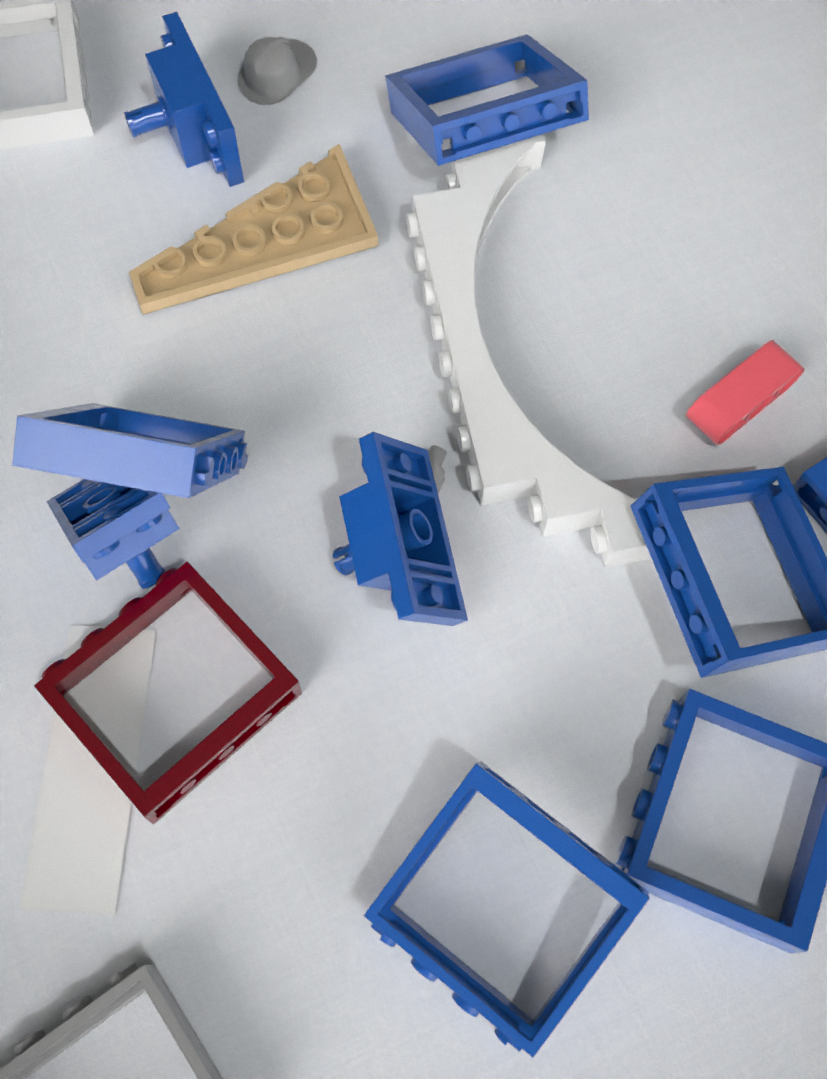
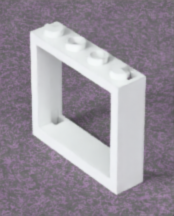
(55, 120)

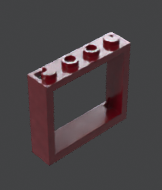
(219, 744)

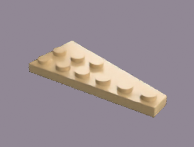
(270, 234)

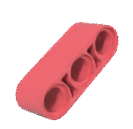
(744, 392)

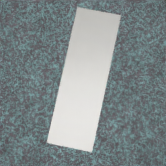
(80, 808)

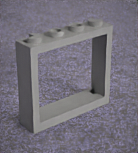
(88, 1014)

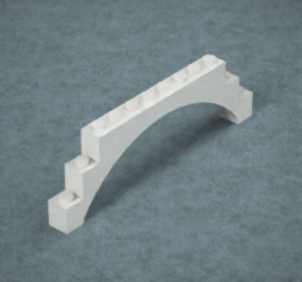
(504, 448)

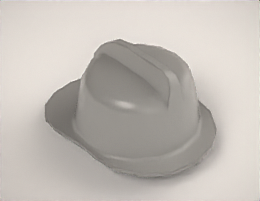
(275, 69)

